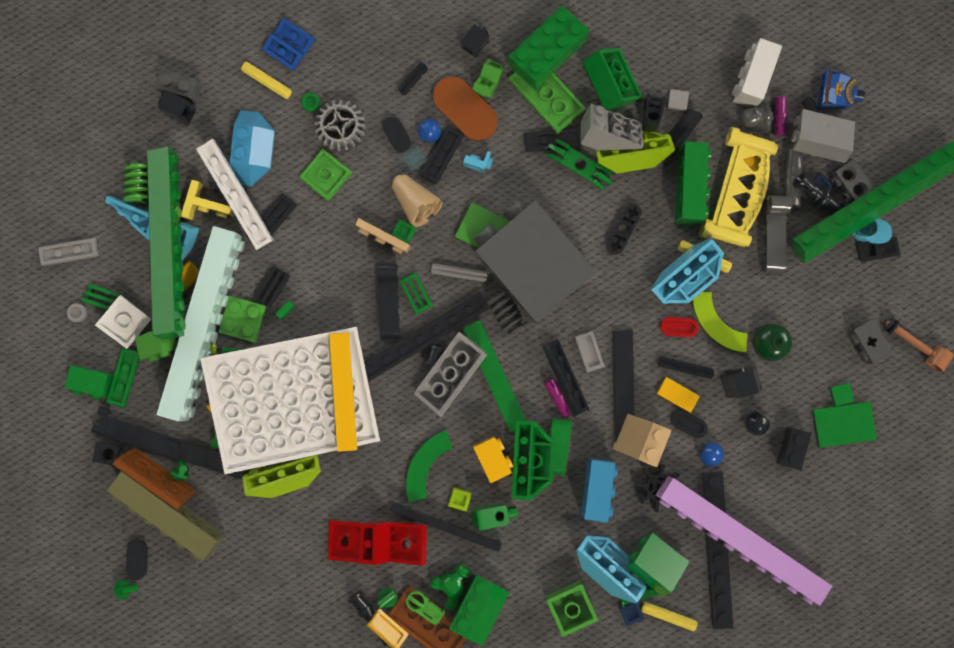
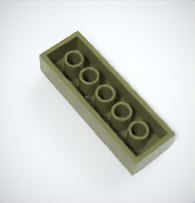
(181, 524)

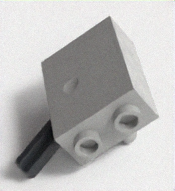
(822, 134)

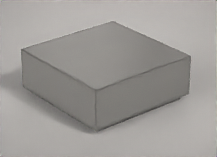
(678, 100)

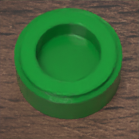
(310, 102)

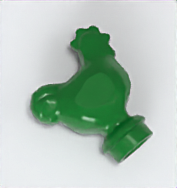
(451, 584)

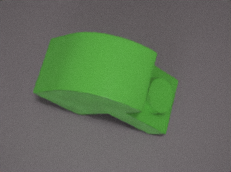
(489, 78)

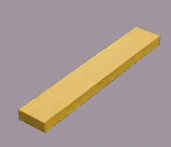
(343, 391)

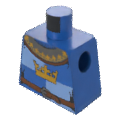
(838, 91)

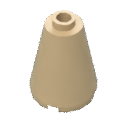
(415, 200)

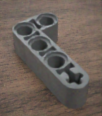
(775, 233)

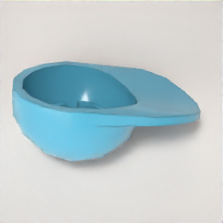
(875, 232)

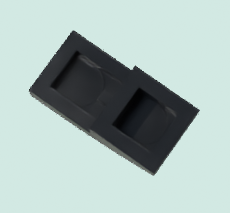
(872, 251)

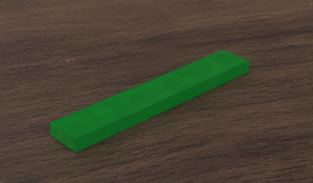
(495, 376)

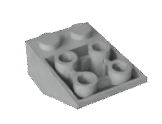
(610, 130)

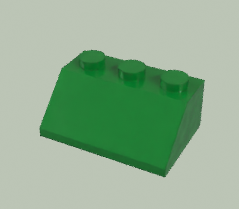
(612, 79)
(478, 610)

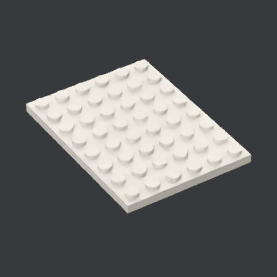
(280, 401)

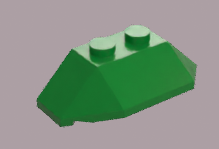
(532, 460)

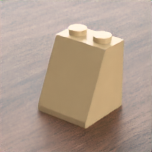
(642, 440)

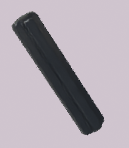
(686, 367)

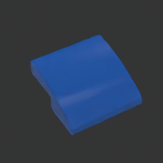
(284, 51)

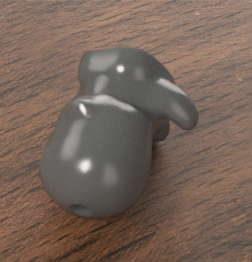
(753, 116)

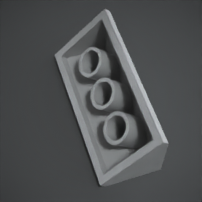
(450, 373)

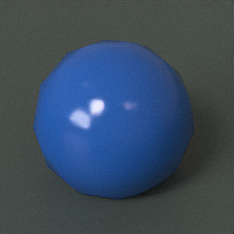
(429, 130)
(712, 454)

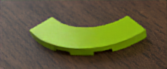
(715, 327)

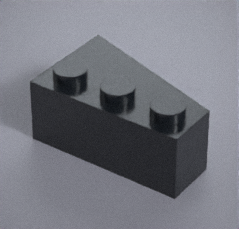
(741, 382)

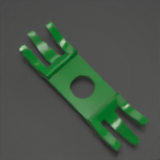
(569, 159)

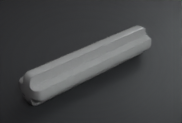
(459, 272)

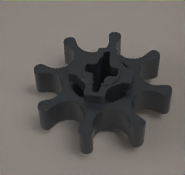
(652, 480)

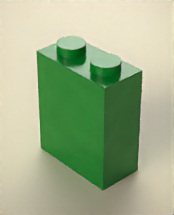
(657, 564)

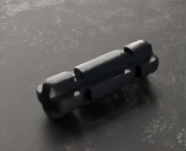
(412, 78)

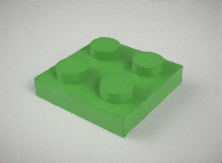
(242, 319)

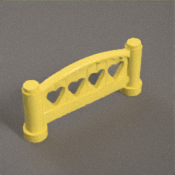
(744, 147)

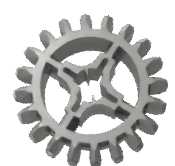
(336, 109)

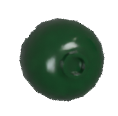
(772, 342)

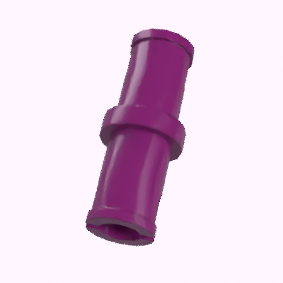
(780, 116)
(557, 397)

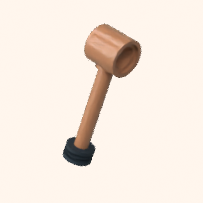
(937, 358)

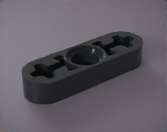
(625, 214)

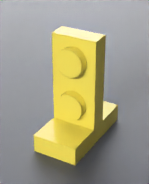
(193, 200)

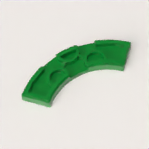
(421, 464)

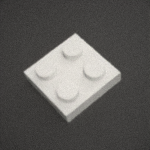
(123, 321)

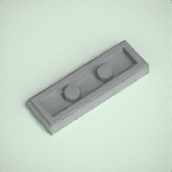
(68, 251)

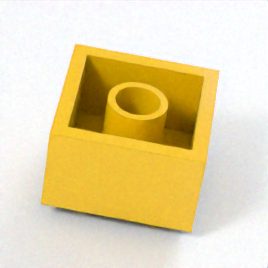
(492, 458)

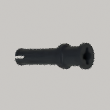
(364, 608)

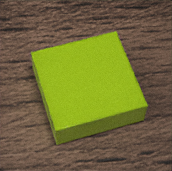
(460, 499)

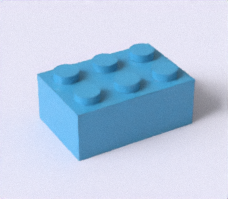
(599, 490)

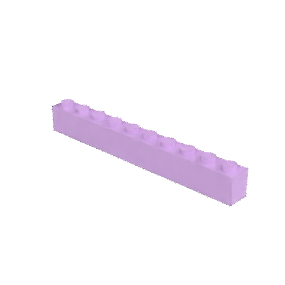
(743, 540)

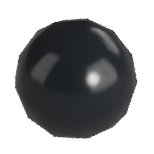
(757, 423)

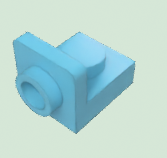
(474, 162)

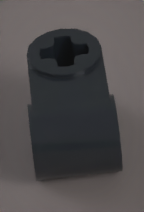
(653, 109)

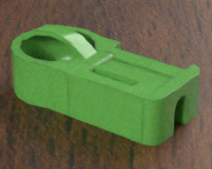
(427, 610)

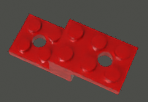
(377, 542)

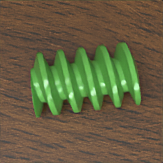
(135, 183)

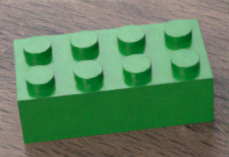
(548, 47)
(692, 183)

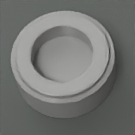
(77, 312)

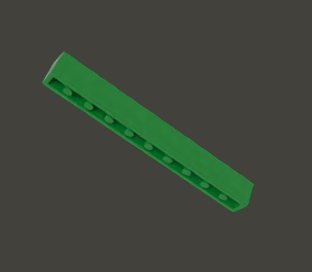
(874, 204)
(165, 244)

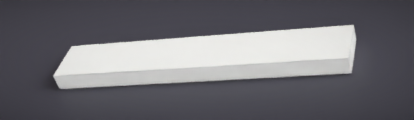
(234, 194)

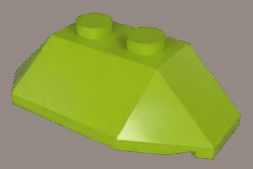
(654, 151)
(281, 477)

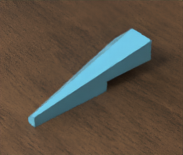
(139, 220)

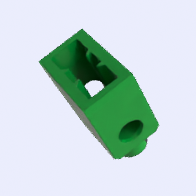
(484, 516)

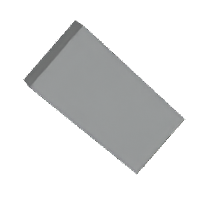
(589, 351)

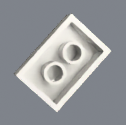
(756, 73)

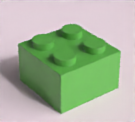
(571, 608)

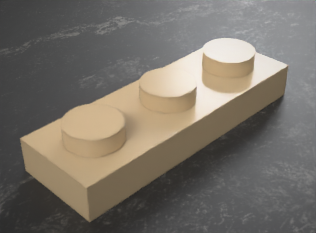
(382, 237)

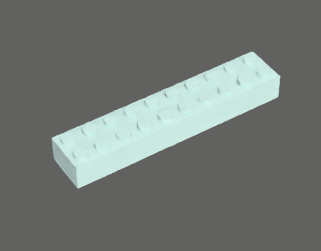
(201, 324)

